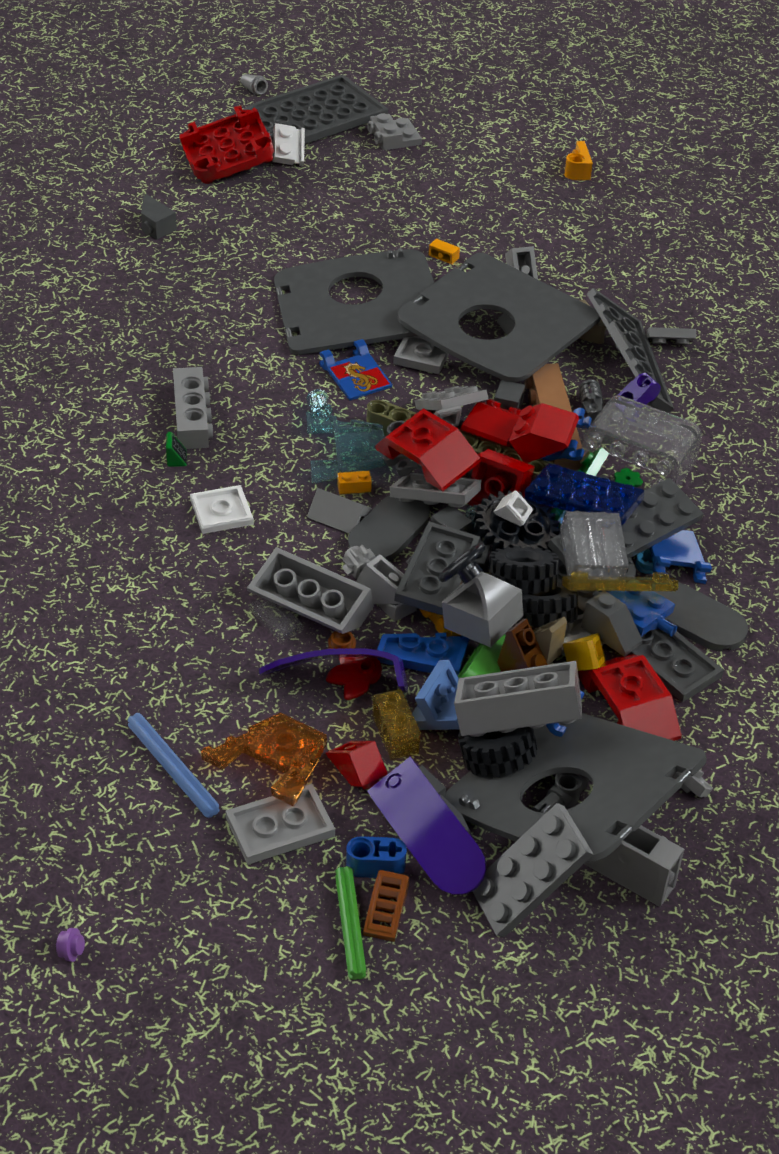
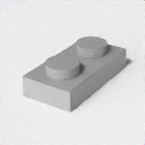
(679, 335)

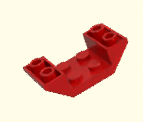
(434, 446)
(635, 695)

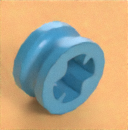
(644, 567)

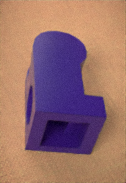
(642, 389)

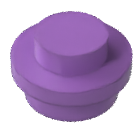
(70, 944)

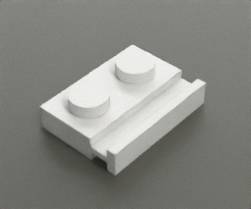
(288, 144)

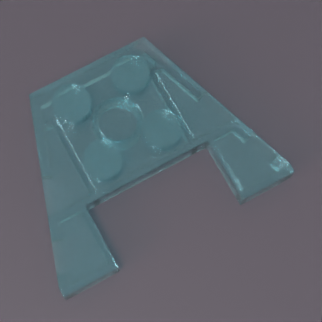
(353, 446)

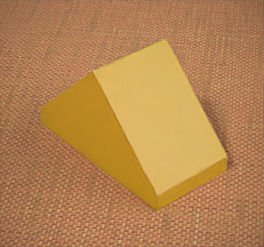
(586, 652)

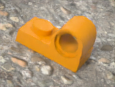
(579, 163)

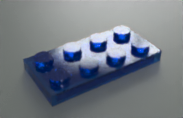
(583, 492)

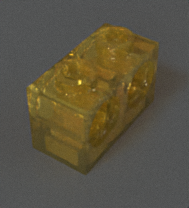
(396, 724)

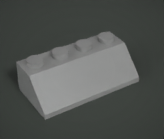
(312, 591)
(518, 699)

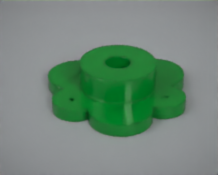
(627, 476)

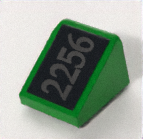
(175, 451)

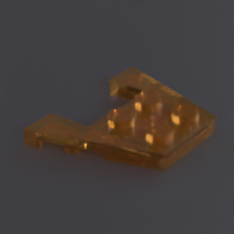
(280, 744)

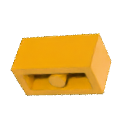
(444, 251)
(354, 482)

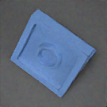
(437, 699)

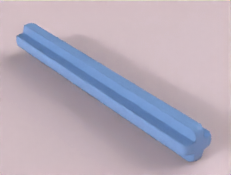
(173, 765)

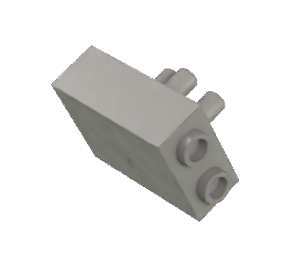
(643, 864)

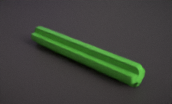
(350, 923)

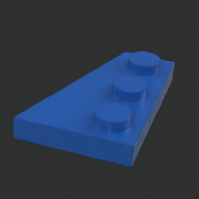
(425, 652)

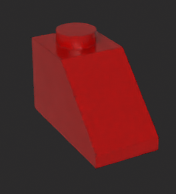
(359, 763)

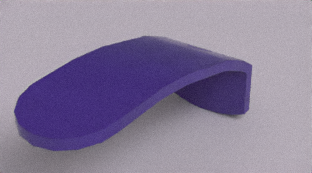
(338, 653)
(430, 829)

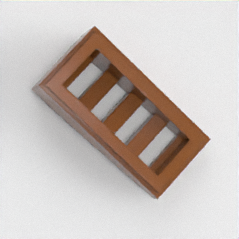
(390, 886)

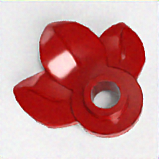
(355, 675)

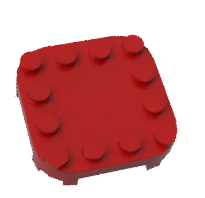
(227, 145)

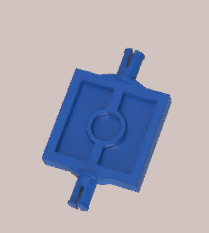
(647, 610)

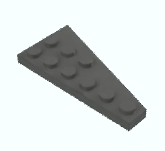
(631, 343)

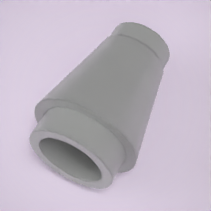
(254, 83)

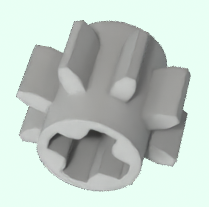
(356, 559)

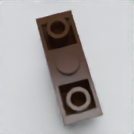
(520, 649)

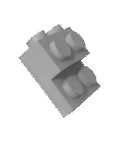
(393, 133)

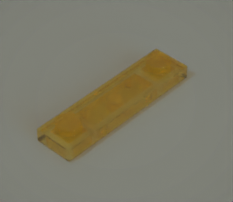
(581, 581)

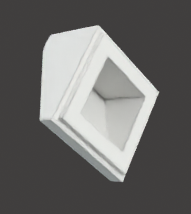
(514, 508)

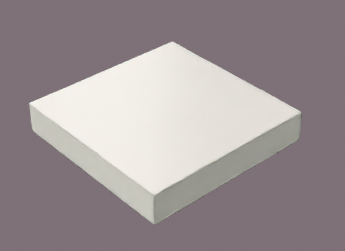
(221, 509)

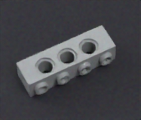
(191, 407)

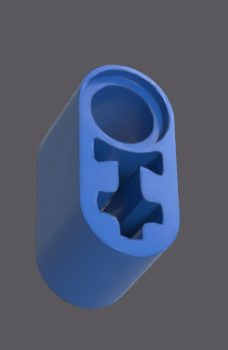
(375, 855)

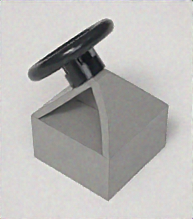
(482, 605)

